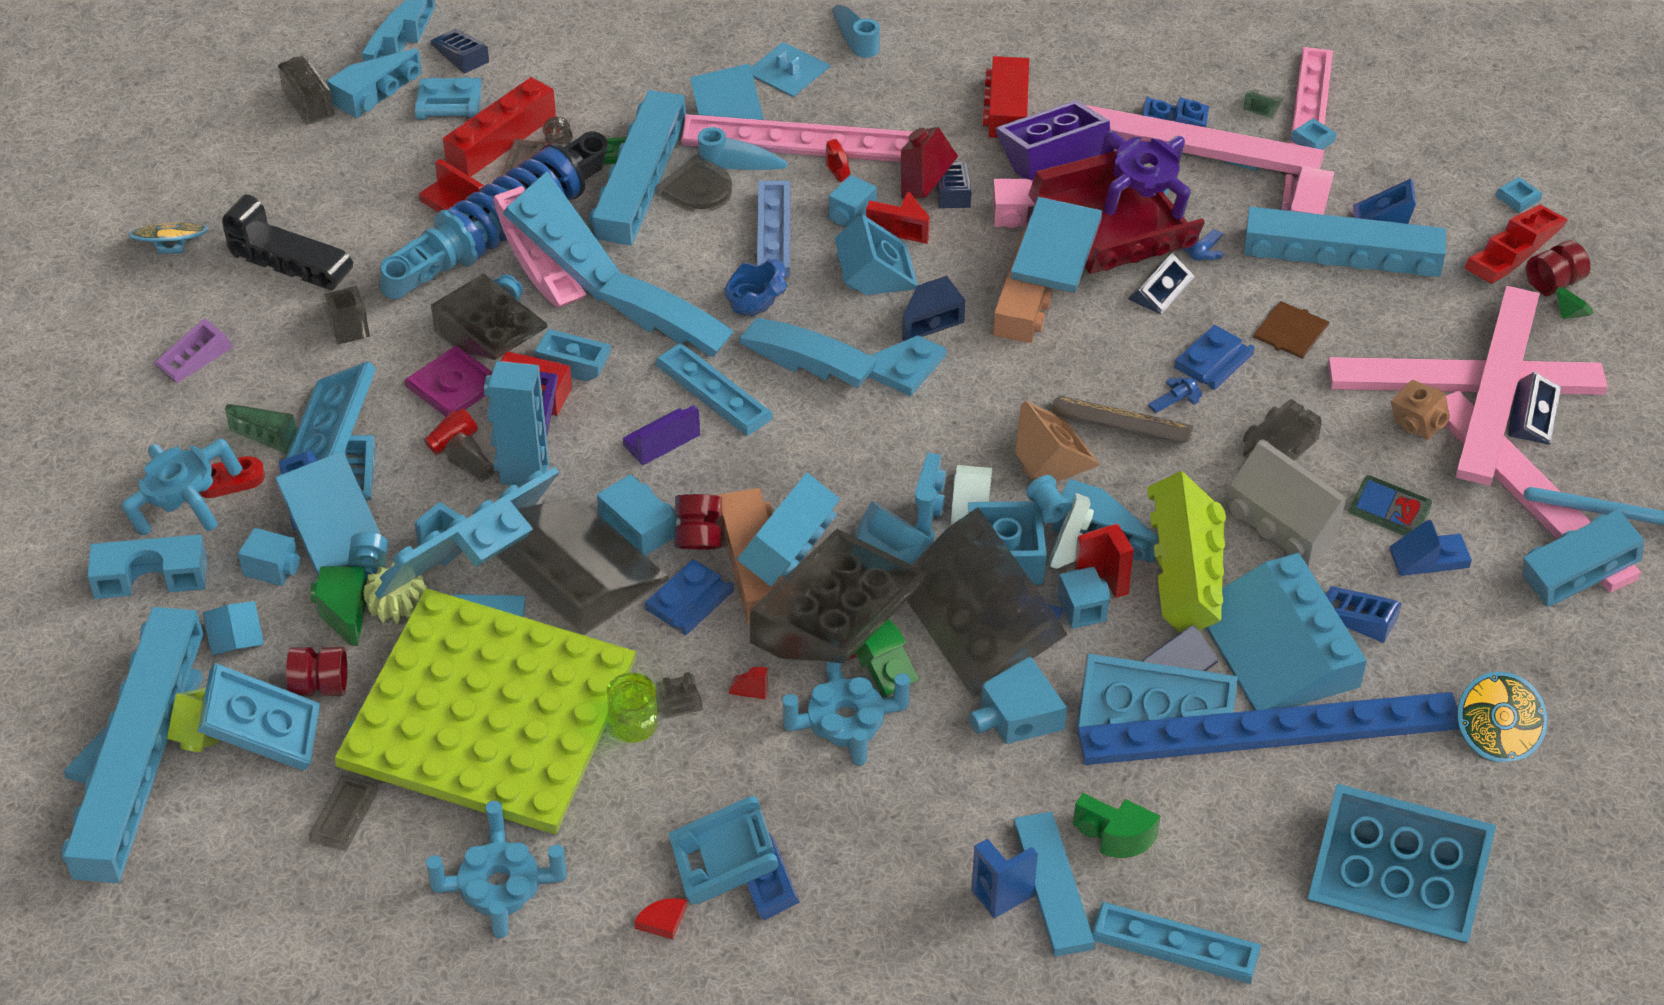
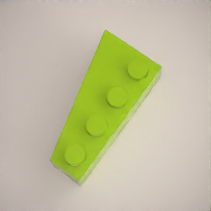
(1188, 552)

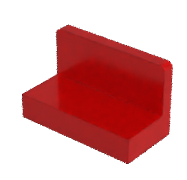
(449, 188)
(1109, 554)

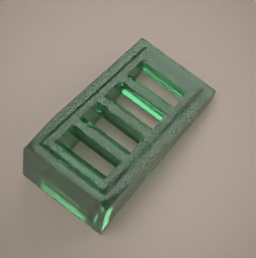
(263, 426)

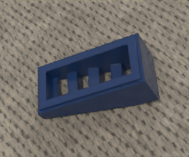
(461, 50)
(955, 187)

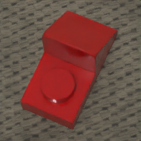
(904, 222)

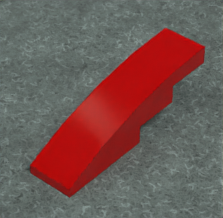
(1516, 244)

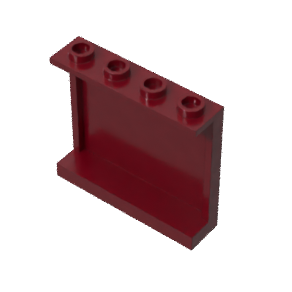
(1136, 230)

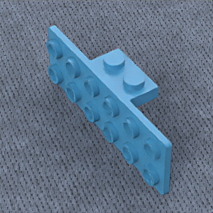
(480, 536)

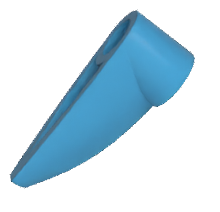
(859, 33)
(734, 153)

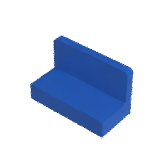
(1000, 882)

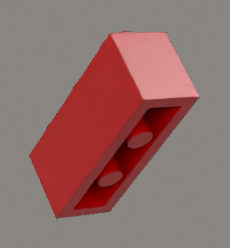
(1007, 93)

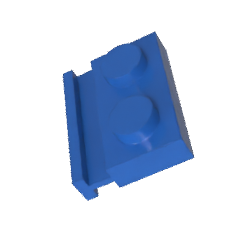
(1214, 357)
(689, 597)

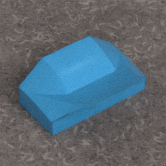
(582, 354)
(891, 533)

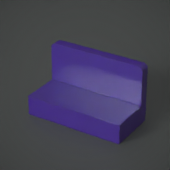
(663, 434)

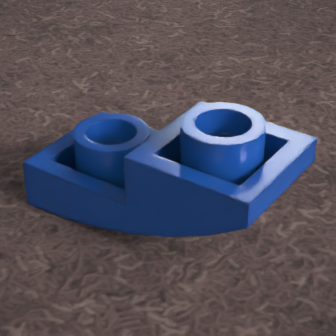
(1185, 111)

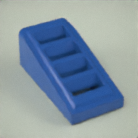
(1368, 623)

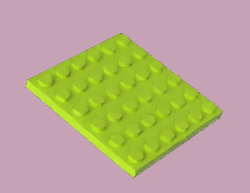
(486, 710)

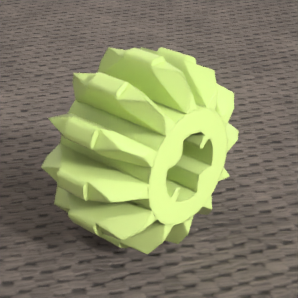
(395, 604)

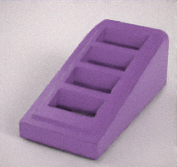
(194, 338)

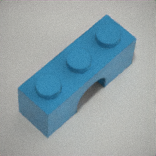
(118, 564)

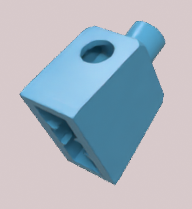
(1019, 704)

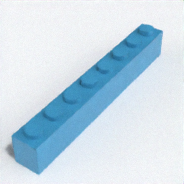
(133, 747)

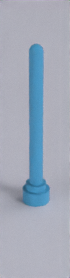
(1593, 505)

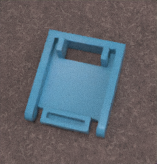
(732, 847)

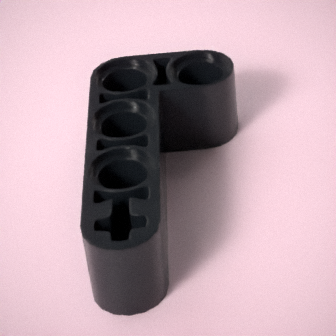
(288, 253)

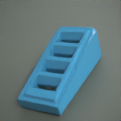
(365, 446)

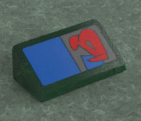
(1390, 505)

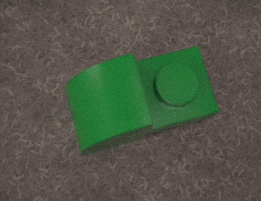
(886, 657)
(1123, 830)

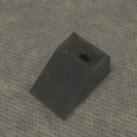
(484, 319)

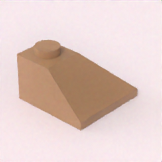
(1050, 445)

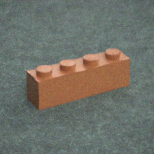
(1021, 307)
(741, 520)

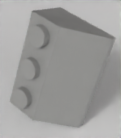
(1286, 503)

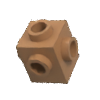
(1420, 409)

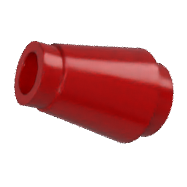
(450, 426)

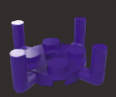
(1144, 179)

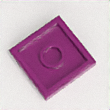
(450, 381)

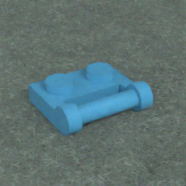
(448, 97)
(928, 494)

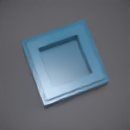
(1313, 135)
(1518, 194)

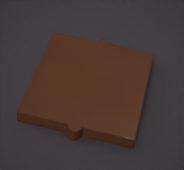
(1291, 329)

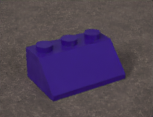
(1053, 138)

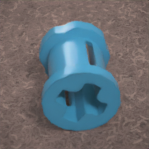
(1048, 499)

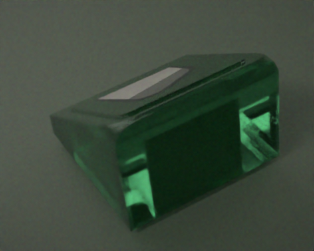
(1262, 103)

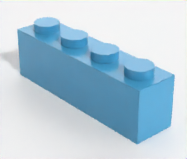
(517, 421)
(790, 531)

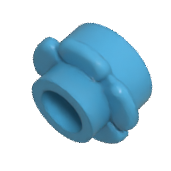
(509, 281)

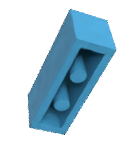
(1583, 557)

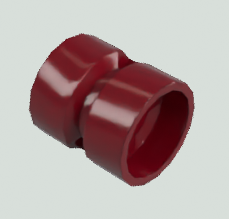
(1558, 267)
(698, 522)
(317, 671)

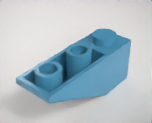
(371, 81)
(1109, 512)

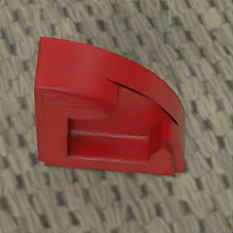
(836, 160)
(751, 684)
(662, 917)

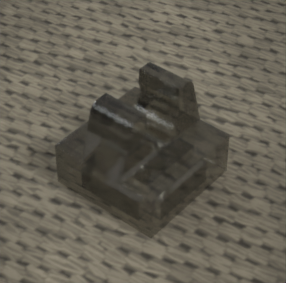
(679, 695)

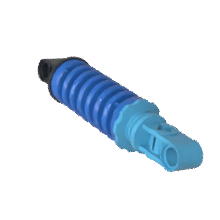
(473, 224)

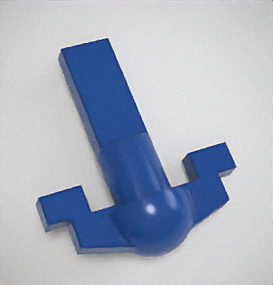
(1201, 249)
(1181, 388)

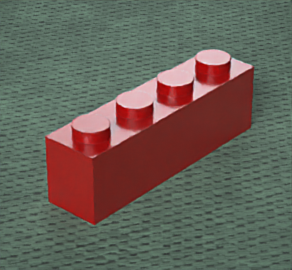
(498, 125)

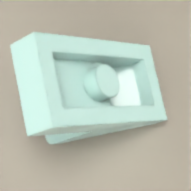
(970, 485)
(1077, 518)

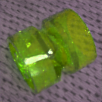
(632, 707)

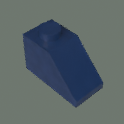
(933, 309)

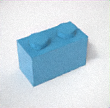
(637, 514)

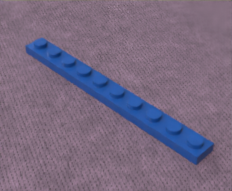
(1268, 728)

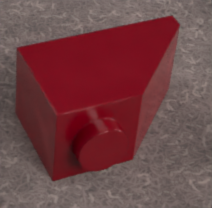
(925, 161)

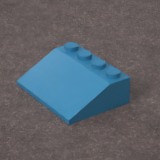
(1285, 637)
(1402, 863)

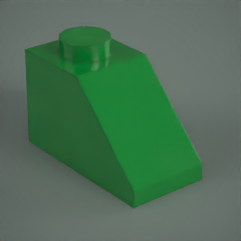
(341, 599)

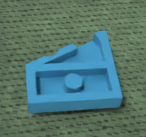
(907, 364)

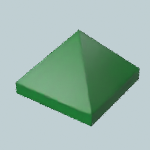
(1572, 305)

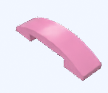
(542, 270)

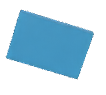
(1056, 244)
(326, 508)
(259, 717)

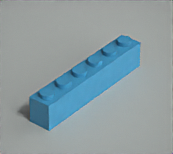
(638, 168)
(1345, 241)

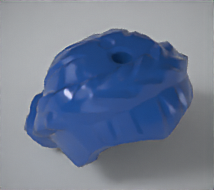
(755, 287)

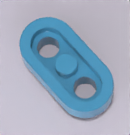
(368, 551)

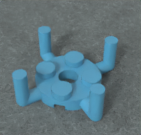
(168, 490)
(851, 693)
(493, 858)

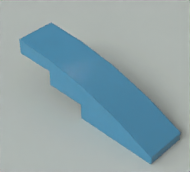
(401, 26)
(662, 310)
(814, 352)

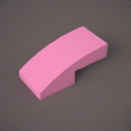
(1312, 190)

